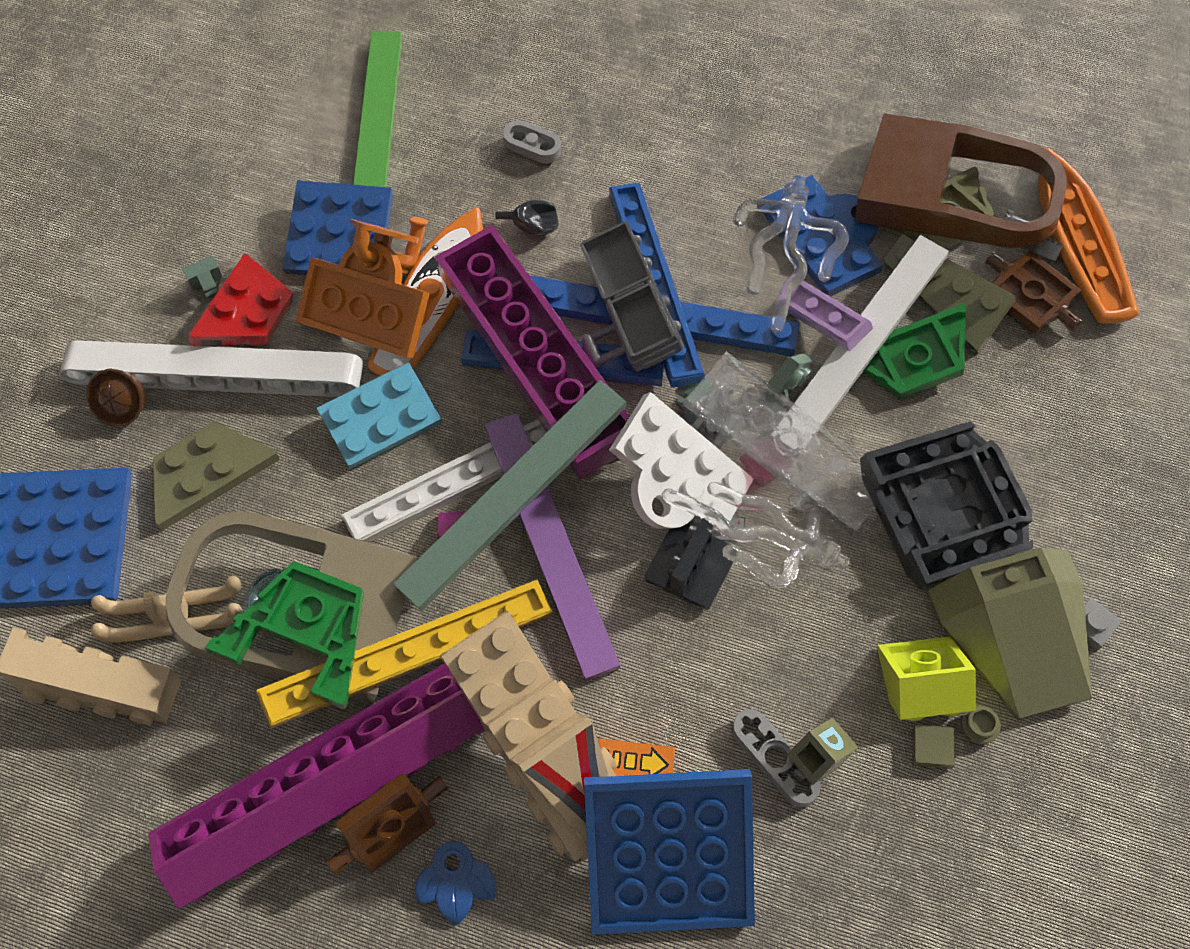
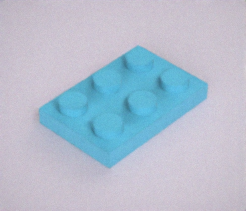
(379, 415)

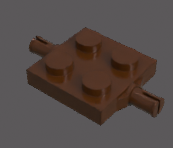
(1039, 291)
(386, 823)

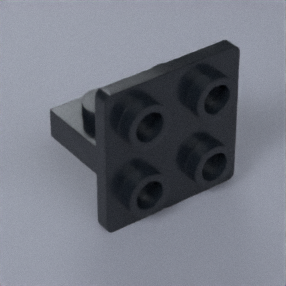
(690, 564)

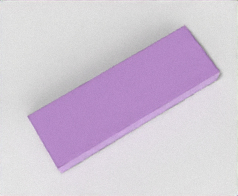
(828, 316)

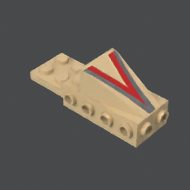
(532, 728)

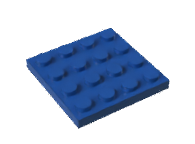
(62, 536)
(670, 851)

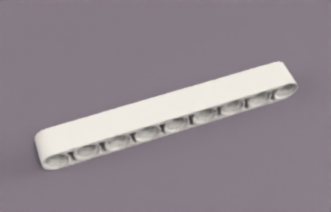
(216, 368)

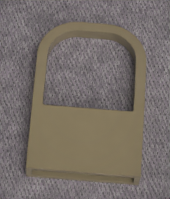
(344, 557)

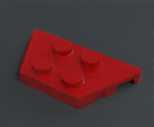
(244, 308)

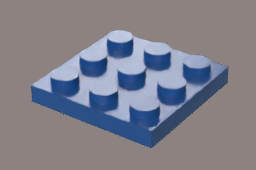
(322, 218)

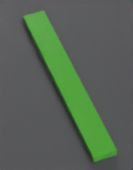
(378, 109)

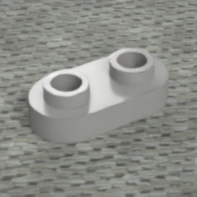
(535, 144)

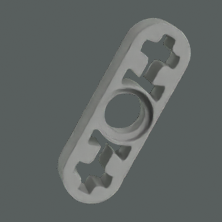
(748, 744)

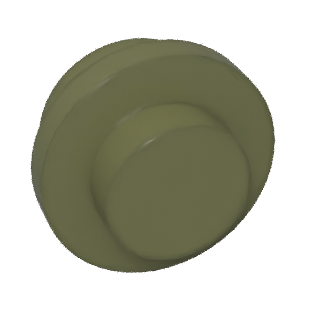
(981, 725)

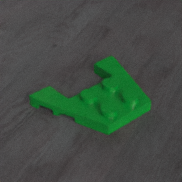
(310, 613)

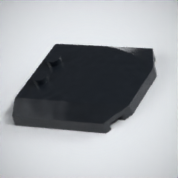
(947, 502)

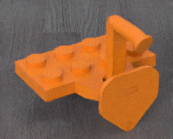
(365, 291)

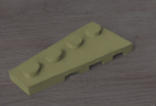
(955, 285)

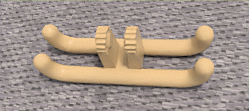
(155, 607)

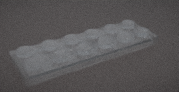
(783, 441)

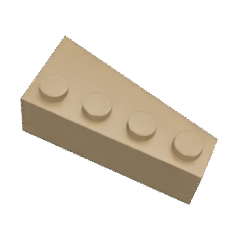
(88, 679)

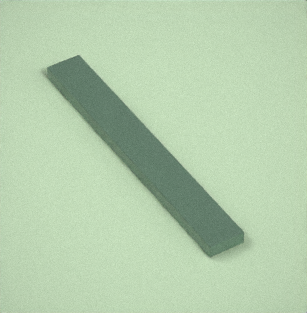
(510, 495)

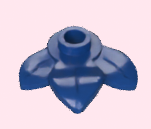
(456, 887)

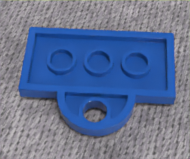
(857, 260)

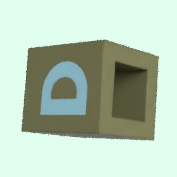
(822, 750)

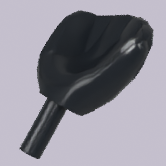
(533, 217)

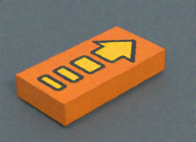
(639, 758)

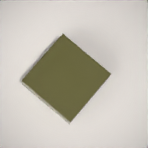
(933, 746)

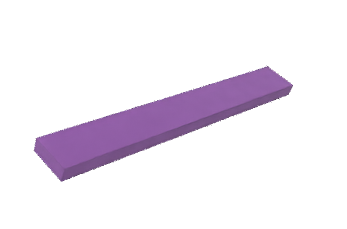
(557, 560)

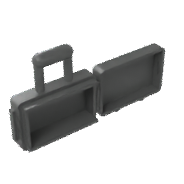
(631, 300)

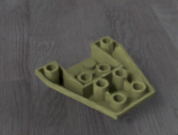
(1021, 628)

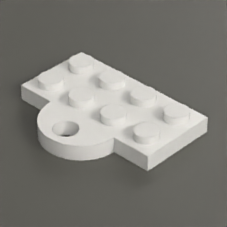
(673, 456)

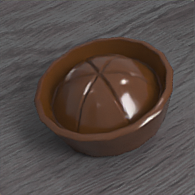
(115, 397)

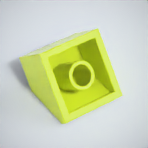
(928, 678)

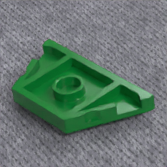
(921, 354)

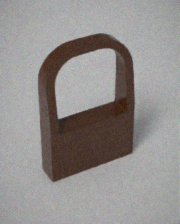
(911, 171)

